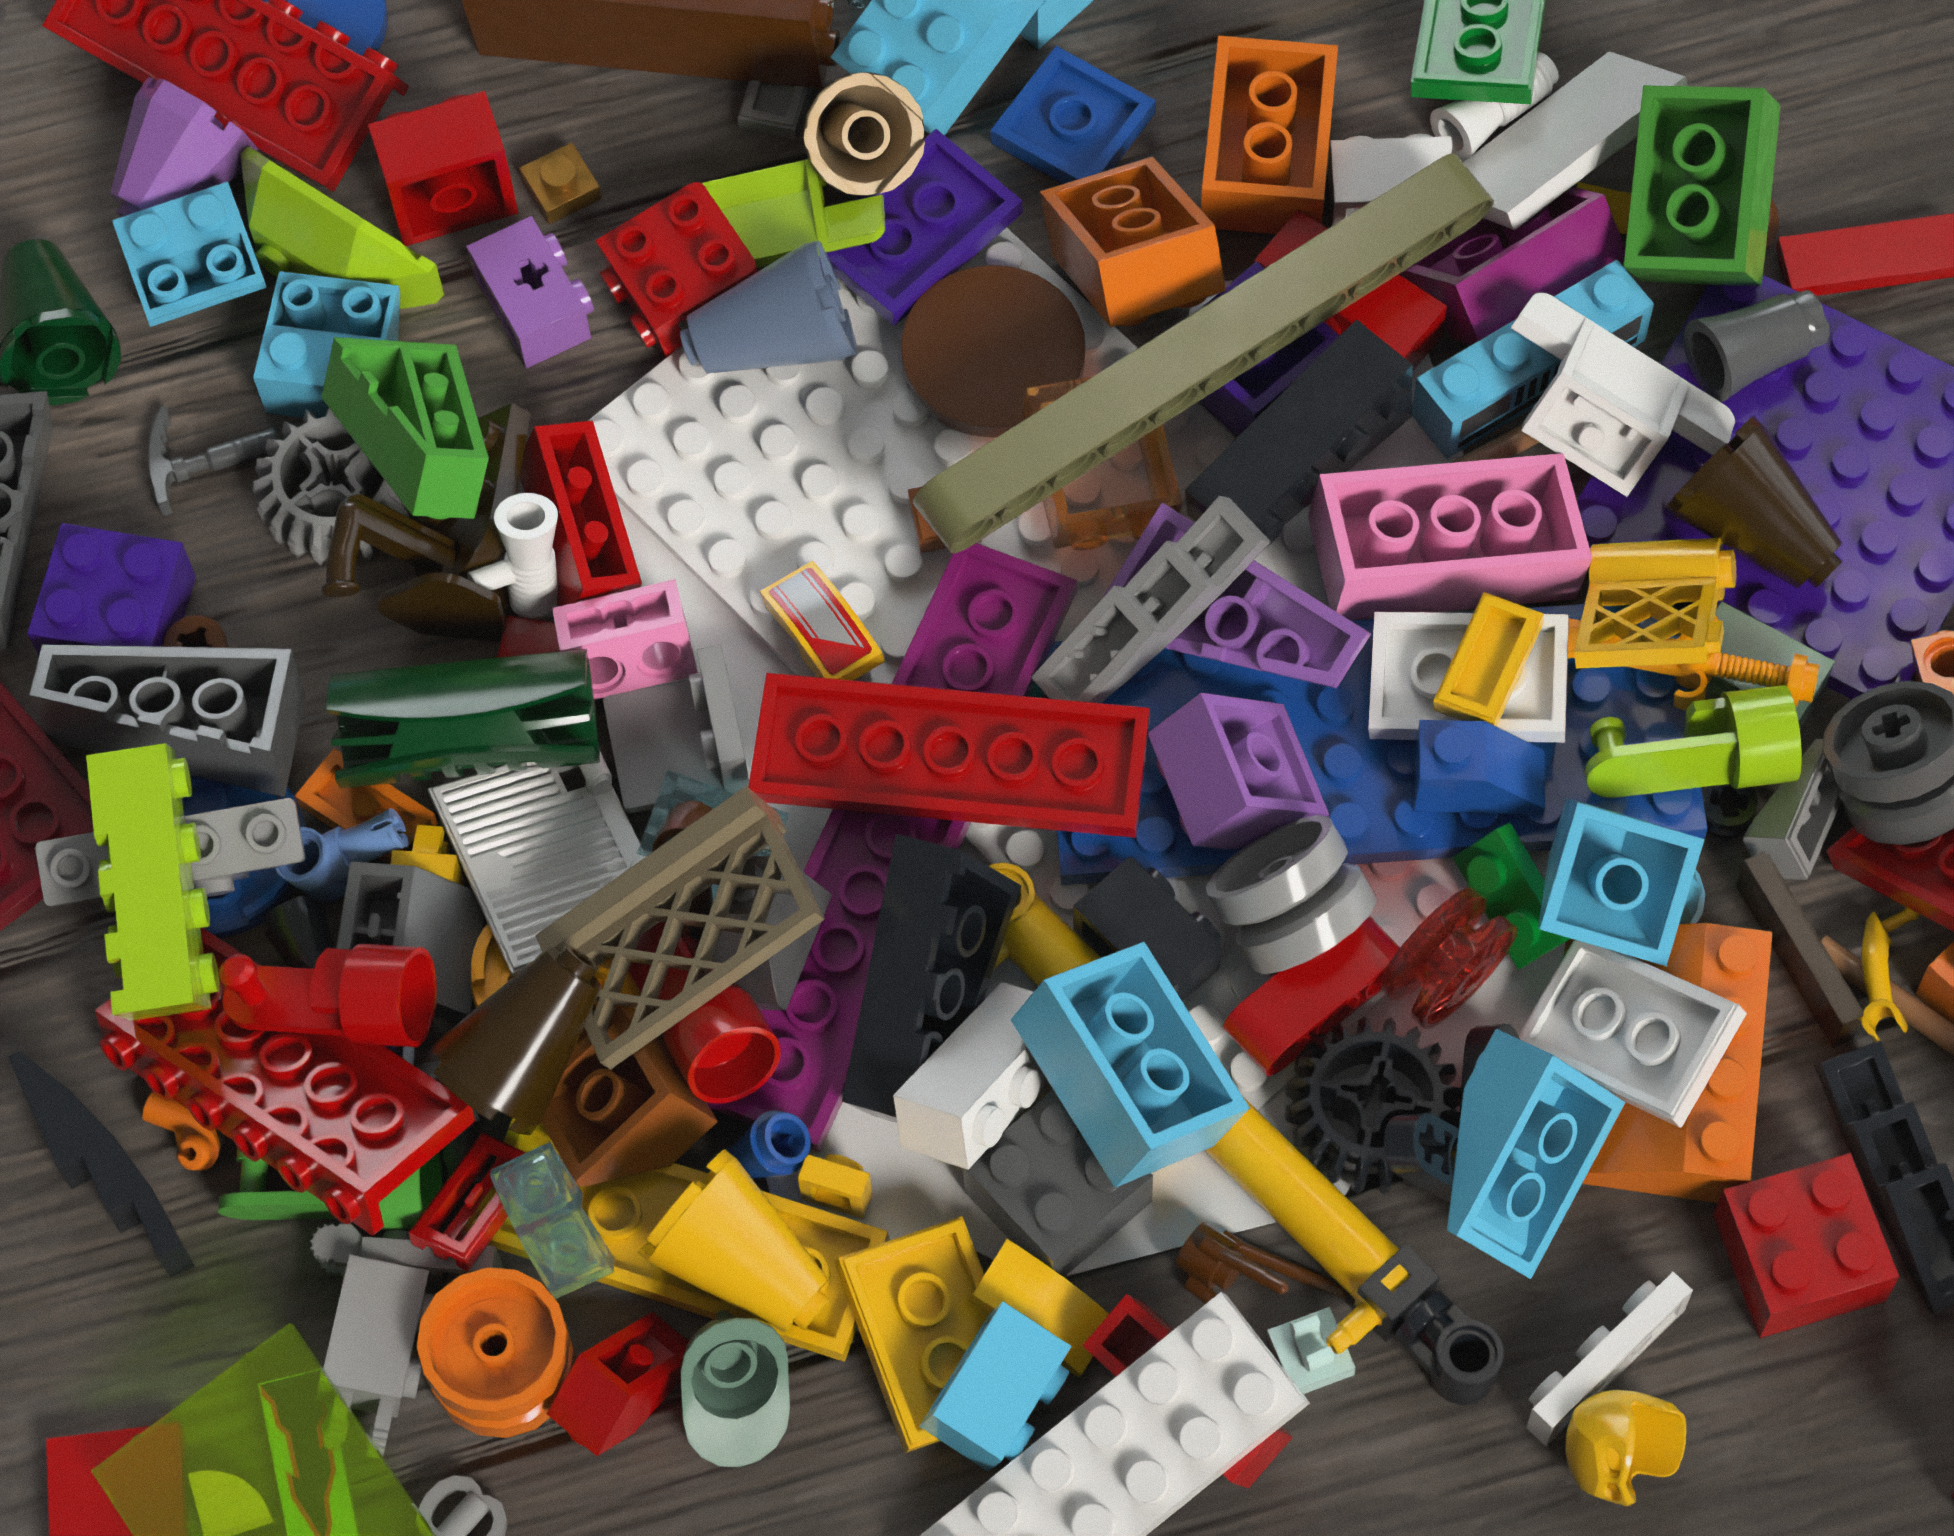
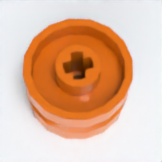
(460, 1342)

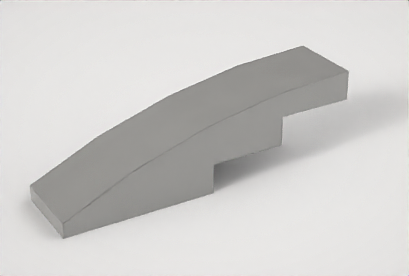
(1153, 608)

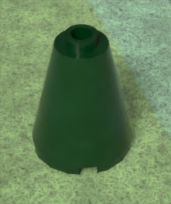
(51, 326)

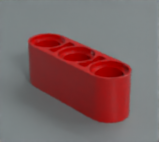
(1310, 999)

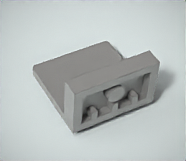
(679, 729)

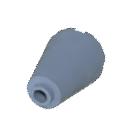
(774, 318)

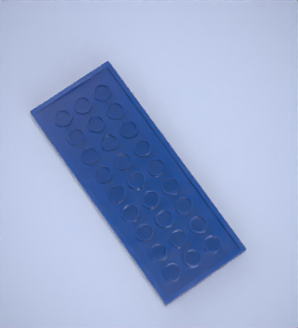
(1372, 780)

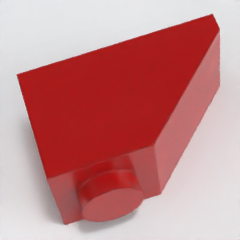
(619, 1383)

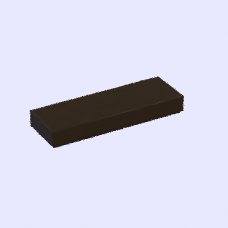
(1800, 949)

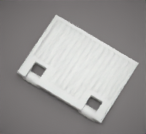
(535, 846)

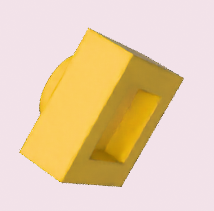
(836, 1184)

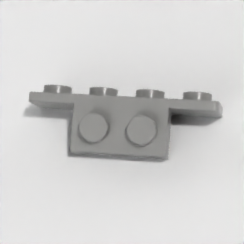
(230, 846)

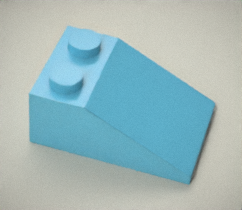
(1523, 1149)

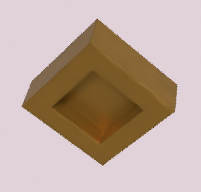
(560, 183)

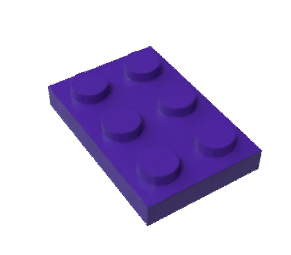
(931, 229)

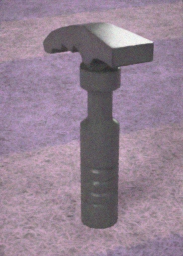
(216, 457)

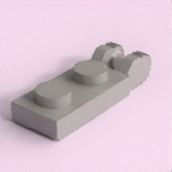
(335, 1244)

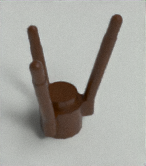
(1220, 1257)

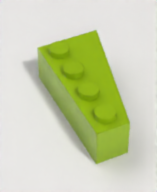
(150, 882)

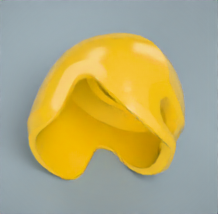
(1623, 1436)

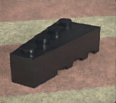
(1317, 426)
(927, 965)

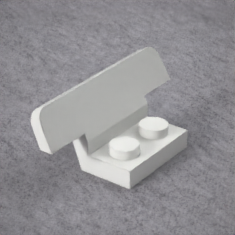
(1610, 401)

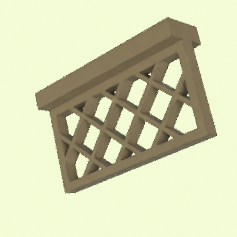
(662, 890)

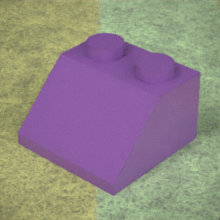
(1234, 770)

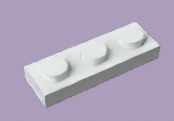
(1607, 1355)

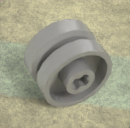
(1291, 894)

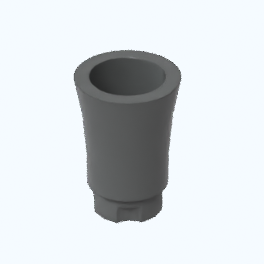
(1753, 341)

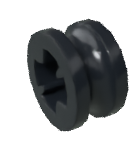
(1724, 826)

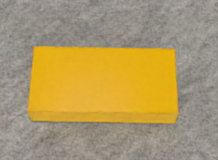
(1488, 660)

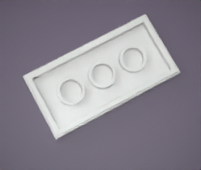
(1565, 137)

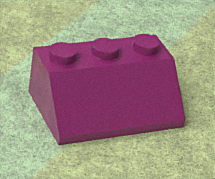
(1496, 270)

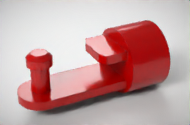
(358, 993)
(721, 1046)

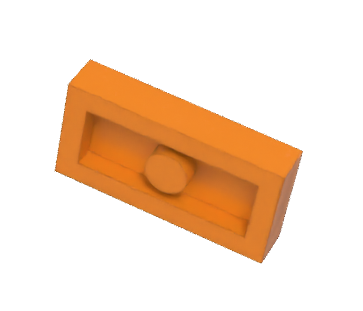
(355, 805)

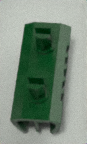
(464, 717)

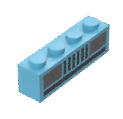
(1510, 373)

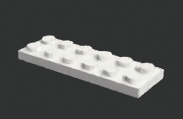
(1142, 1438)

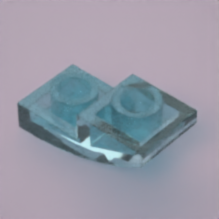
(550, 1220)

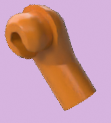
(196, 1145)

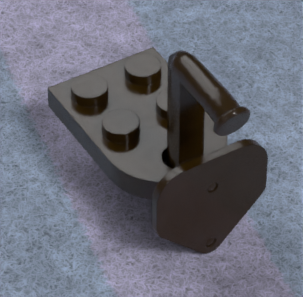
(439, 549)

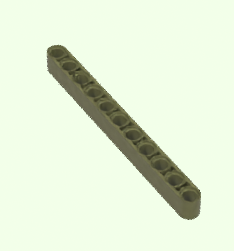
(1201, 353)

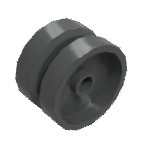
(1895, 761)

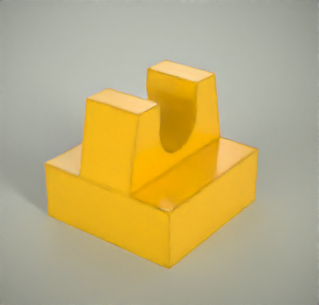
(431, 854)

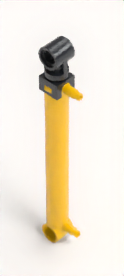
(1389, 1284)

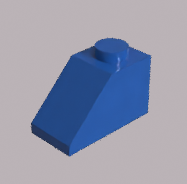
(1476, 769)

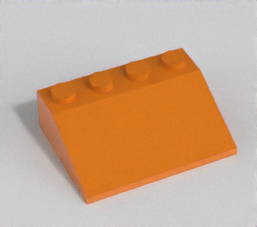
(1719, 1134)

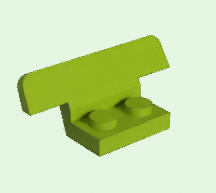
(786, 207)

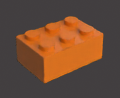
(1268, 133)
(1133, 242)

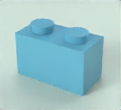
(997, 1387)

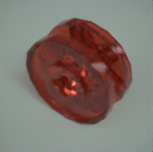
(1448, 957)

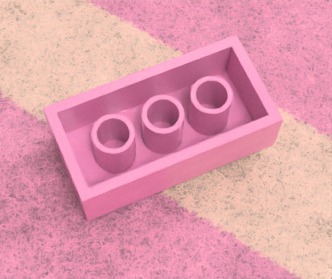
(1449, 534)

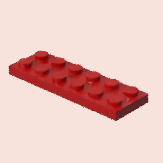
(950, 754)

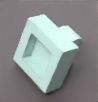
(1304, 1353)

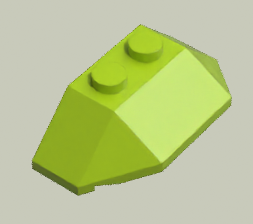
(314, 235)

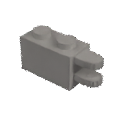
(375, 1339)

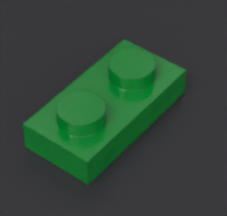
(1513, 888)

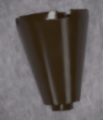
(1760, 509)
(520, 1039)

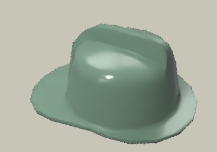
(735, 1390)

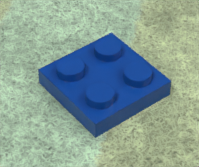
(1072, 119)

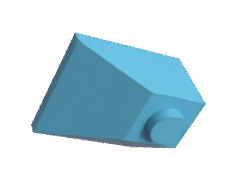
(1617, 881)

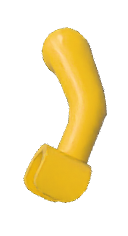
(1876, 970)

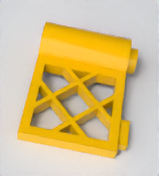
(1651, 580)

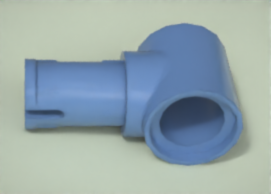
(337, 849)

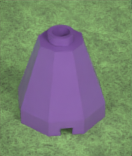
(173, 148)

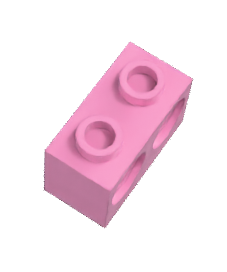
(630, 637)

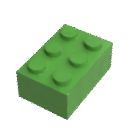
(1702, 185)

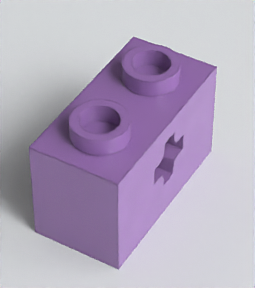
(509, 269)

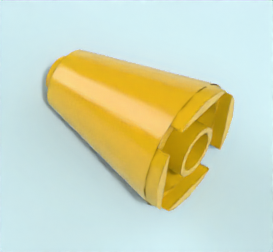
(738, 1248)

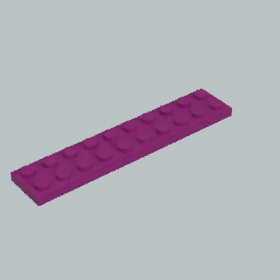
(979, 634)

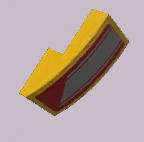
(822, 624)

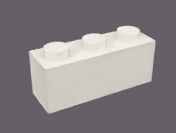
(971, 1085)

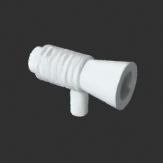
(1474, 121)
(529, 567)

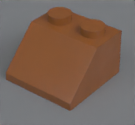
(626, 1116)

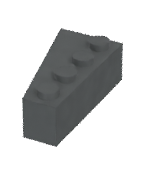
(23, 455)
(217, 707)

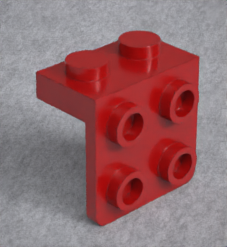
(673, 263)

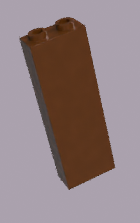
(700, 38)

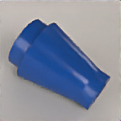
(773, 1145)

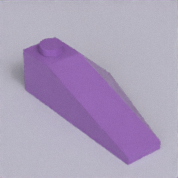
(1257, 619)

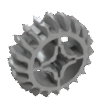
(310, 516)

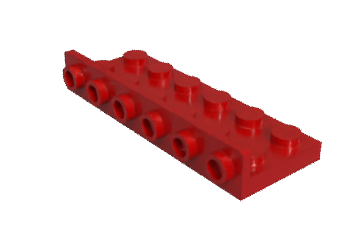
(251, 62)
(310, 1105)

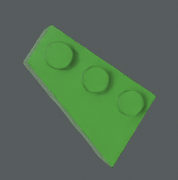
(411, 420)

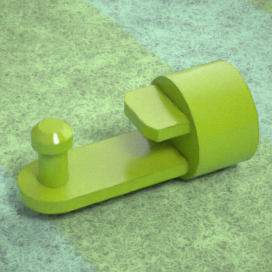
(1731, 740)

